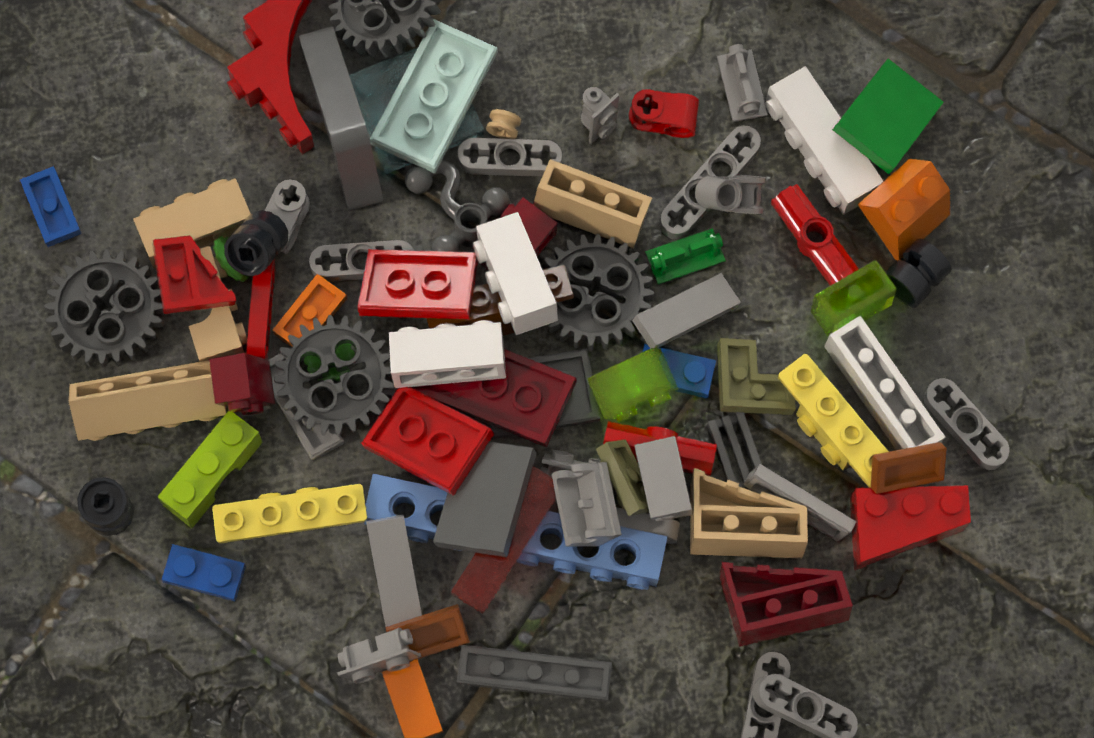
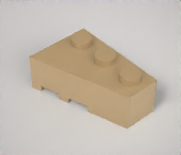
(743, 522)

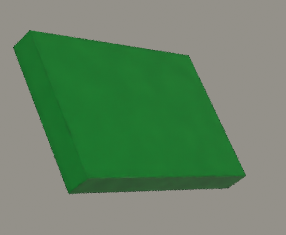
(888, 116)

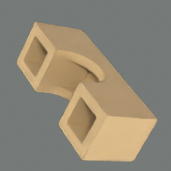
(218, 333)

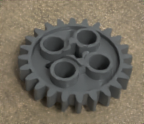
(359, 22)
(605, 262)
(77, 294)
(322, 343)

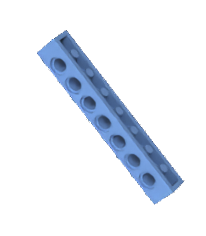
(647, 547)

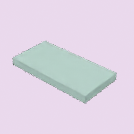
(433, 96)

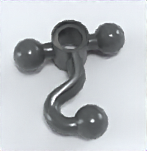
(493, 203)

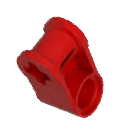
(669, 113)

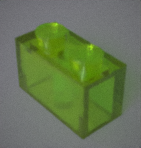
(858, 294)
(633, 384)

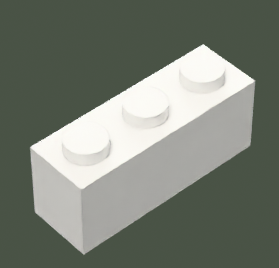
(515, 274)
(447, 354)

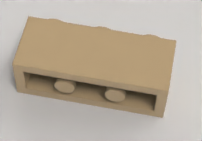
(591, 203)
(200, 215)

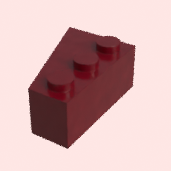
(782, 602)

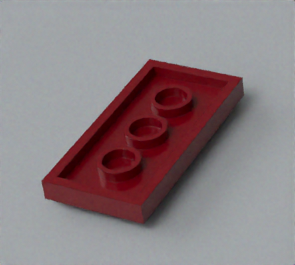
(522, 403)

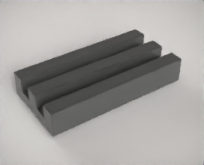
(727, 422)

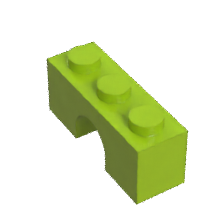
(222, 451)

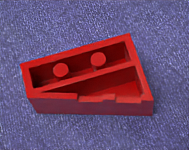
(905, 519)

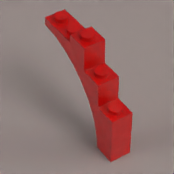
(265, 71)

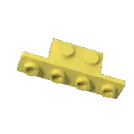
(830, 418)
(289, 513)

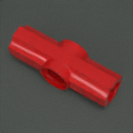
(802, 218)
(691, 452)

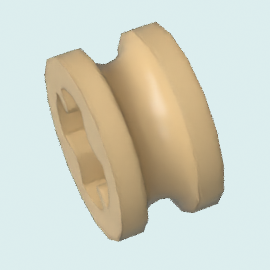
(503, 124)

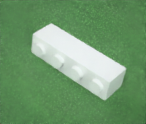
(809, 126)
(881, 386)

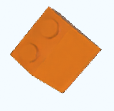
(907, 205)

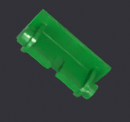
(686, 256)

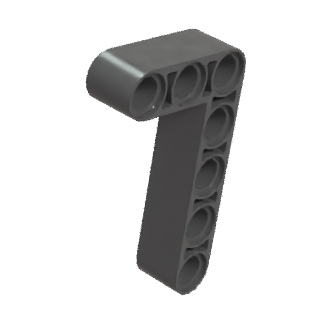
(341, 118)

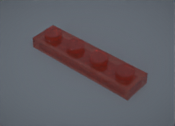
(488, 572)

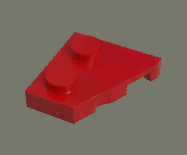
(187, 278)

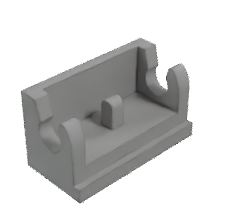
(663, 479)
(586, 504)

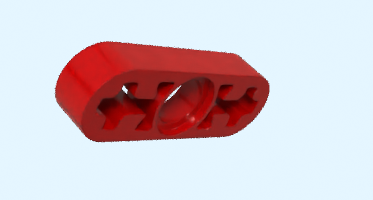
(261, 313)

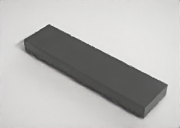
(534, 673)

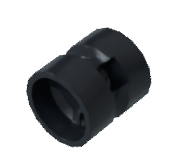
(256, 243)
(921, 268)
(105, 506)

